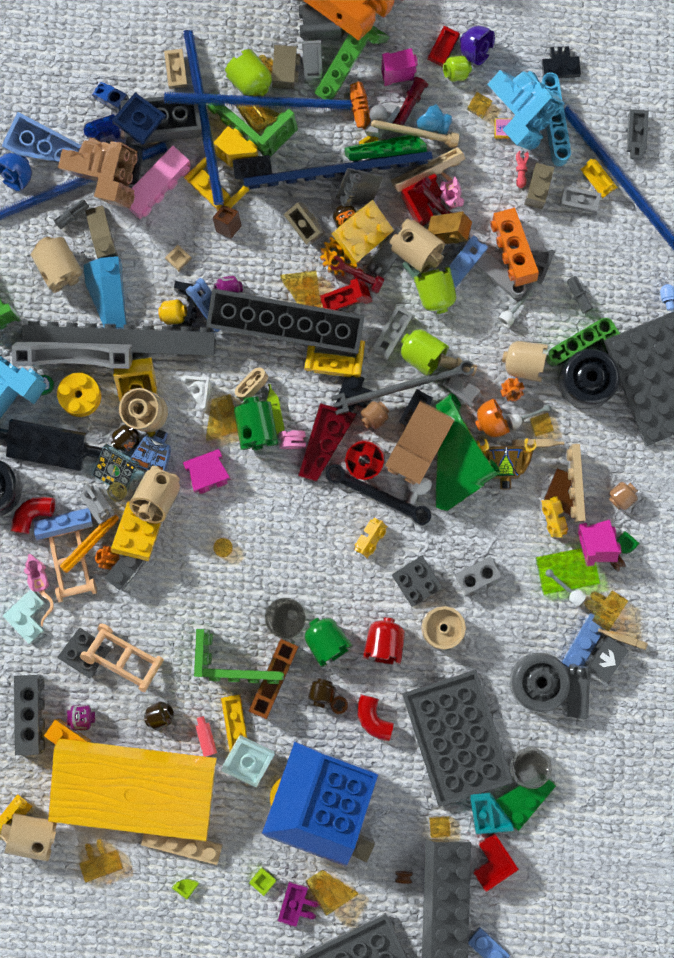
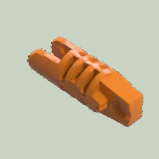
(360, 105)

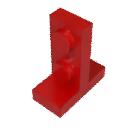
(347, 296)

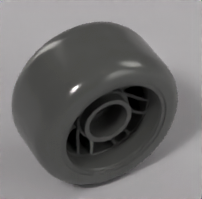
(524, 678)

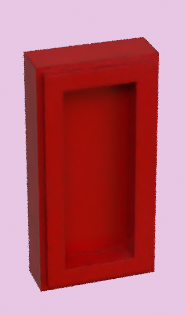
(443, 46)

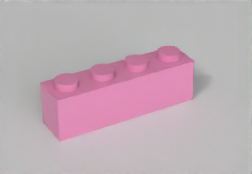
(158, 181)

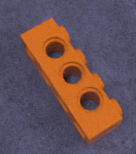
(510, 221)

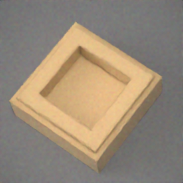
(178, 258)

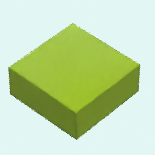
(262, 881)

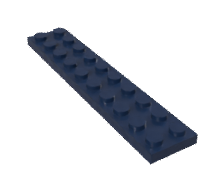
(329, 171)

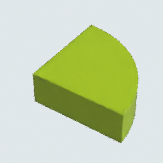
(185, 887)

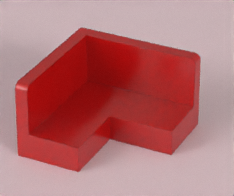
(418, 204)
(498, 865)

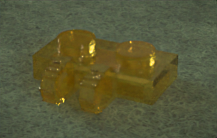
(610, 608)
(100, 865)

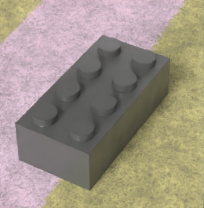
(180, 123)

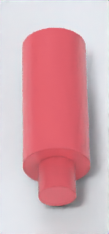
(205, 737)

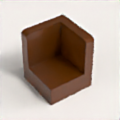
(227, 221)

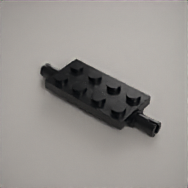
(47, 445)

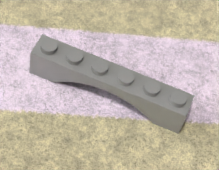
(78, 353)

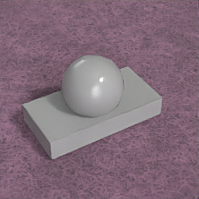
(312, 59)
(381, 113)

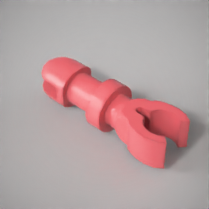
(521, 169)

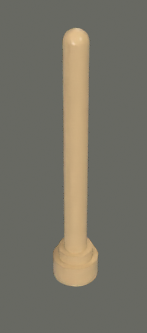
(450, 140)

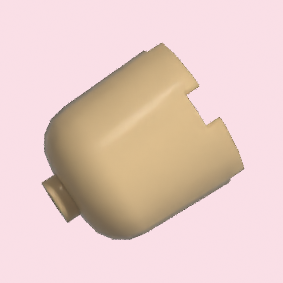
(525, 360)

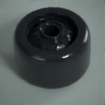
(581, 391)
(9, 488)

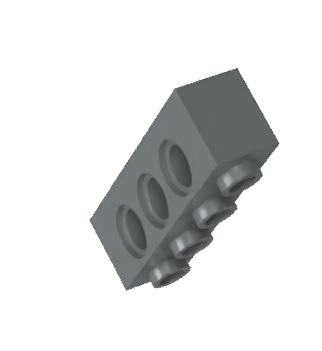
(23, 745)

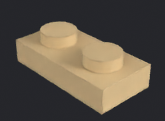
(175, 68)

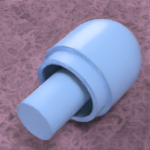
(667, 296)

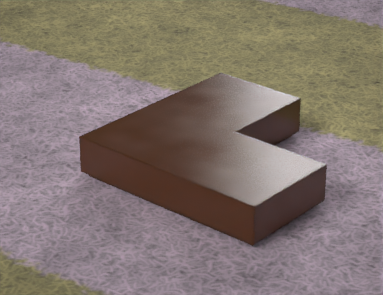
(559, 487)

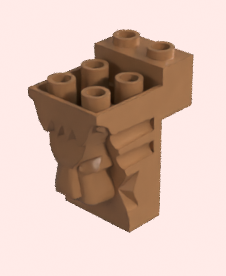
(108, 165)
(419, 443)

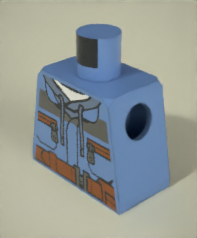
(153, 452)

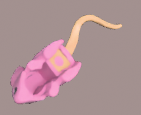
(451, 192)
(38, 580)

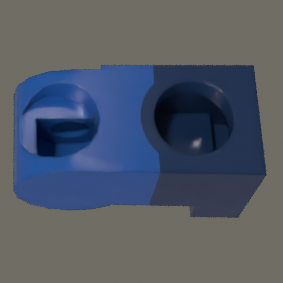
(109, 96)

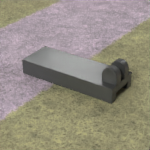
(384, 258)
(579, 691)

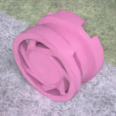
(292, 439)

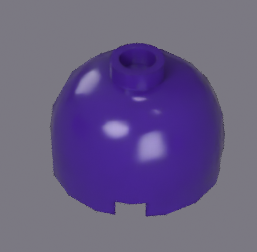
(476, 43)

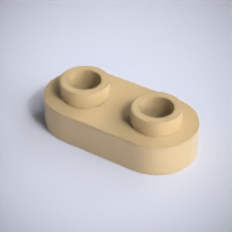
(251, 383)

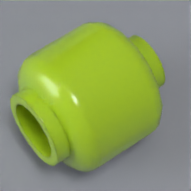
(457, 68)

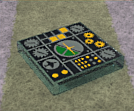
(115, 467)

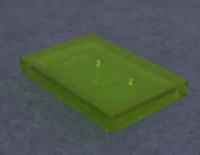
(569, 568)

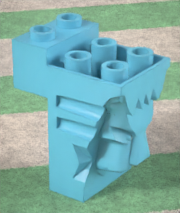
(529, 102)
(16, 382)

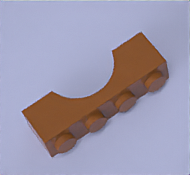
(268, 692)

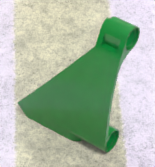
(460, 461)

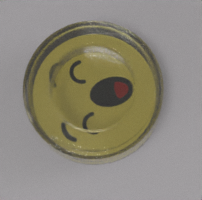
(117, 491)

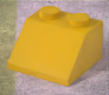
(139, 375)

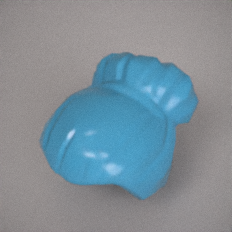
(435, 120)

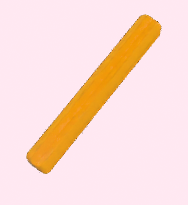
(88, 543)

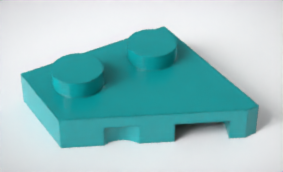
(489, 815)

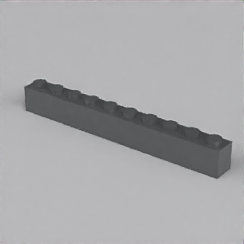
(142, 339)

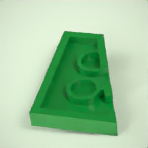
(523, 802)

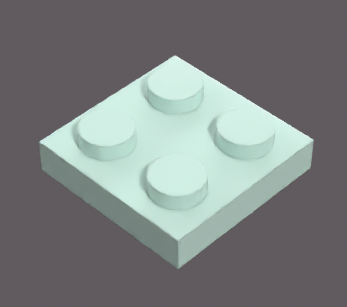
(247, 761)

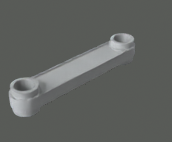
(493, 270)

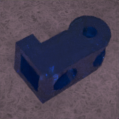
(102, 128)

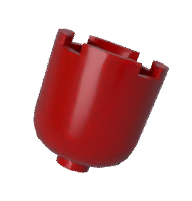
(385, 642)

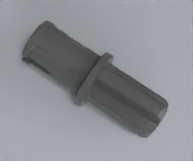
(71, 214)
(579, 294)

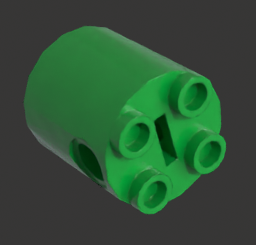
(255, 424)

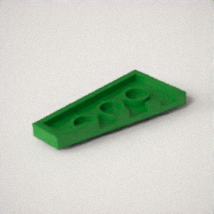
(388, 147)

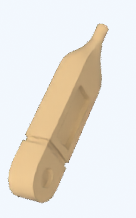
(540, 443)
(625, 639)

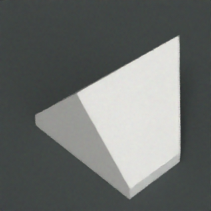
(199, 388)

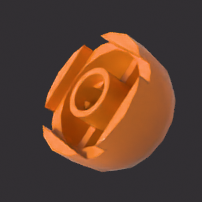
(491, 419)

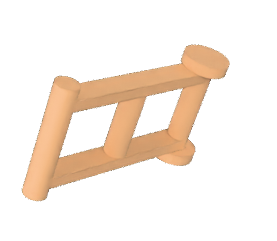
(60, 591)
(106, 632)

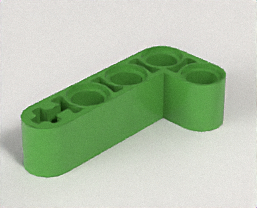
(580, 343)

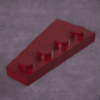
(324, 440)

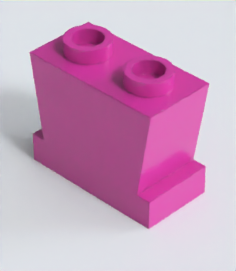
(398, 66)
(207, 471)
(599, 542)

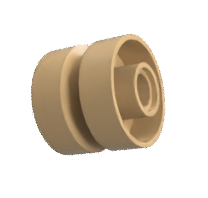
(143, 410)

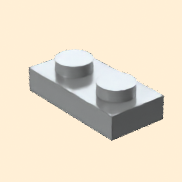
(580, 199)

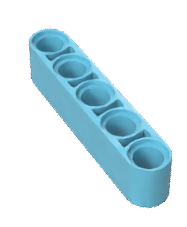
(557, 128)

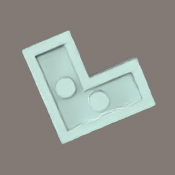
(21, 616)

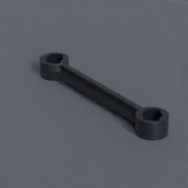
(377, 494)

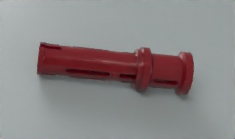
(412, 97)

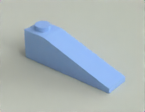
(36, 140)

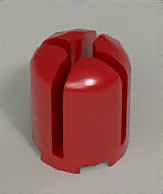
(362, 448)

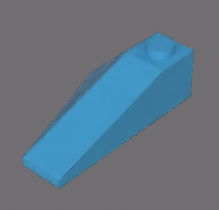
(106, 289)

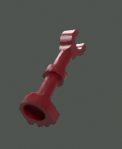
(422, 187)
(376, 283)

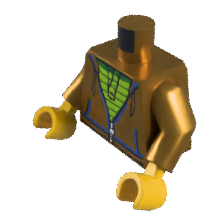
(510, 460)

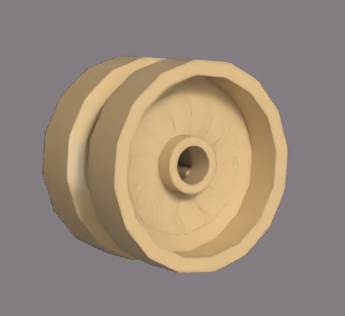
(454, 630)

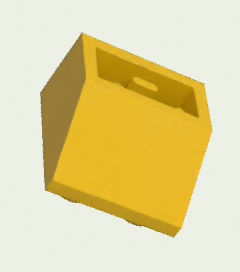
(233, 146)

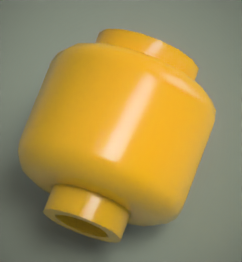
(172, 312)

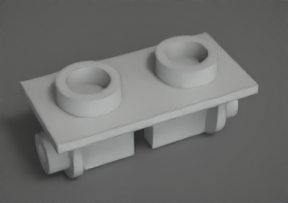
(468, 394)
(97, 503)

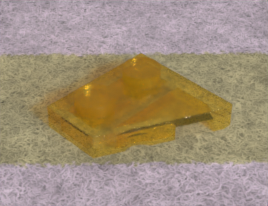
(258, 117)
(303, 287)
(221, 418)
(329, 892)

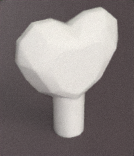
(418, 489)

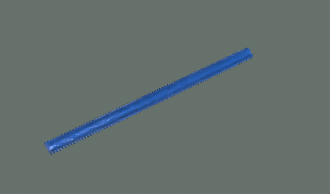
(248, 100)
(204, 119)
(615, 171)
(60, 190)

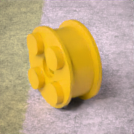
(71, 387)

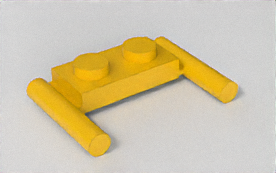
(200, 181)
(334, 364)

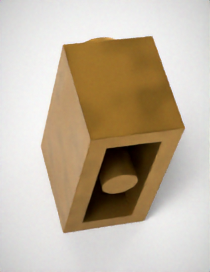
(451, 227)

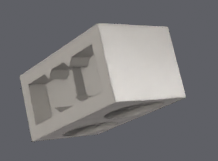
(475, 572)

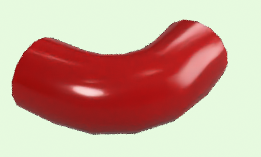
(29, 510)
(370, 721)

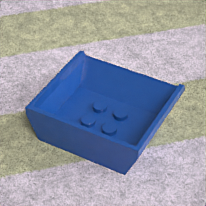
(320, 804)

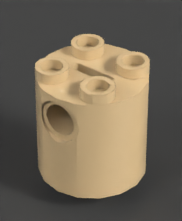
(422, 251)
(56, 263)
(155, 495)
(29, 837)

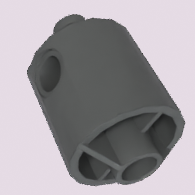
(317, 25)

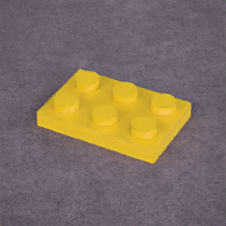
(362, 231)
(135, 536)

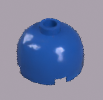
(15, 171)

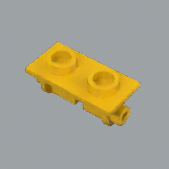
(598, 177)
(555, 525)
(376, 531)
(17, 806)

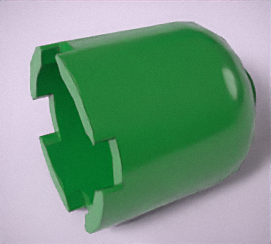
(326, 640)

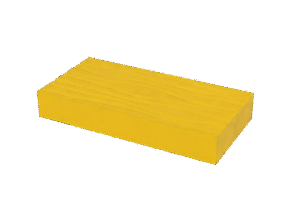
(131, 789)

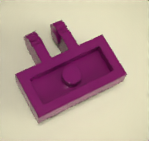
(293, 903)

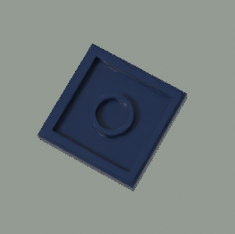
(138, 118)

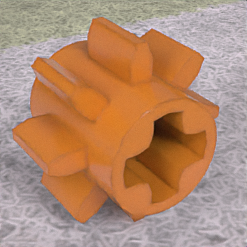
(512, 389)
(106, 558)

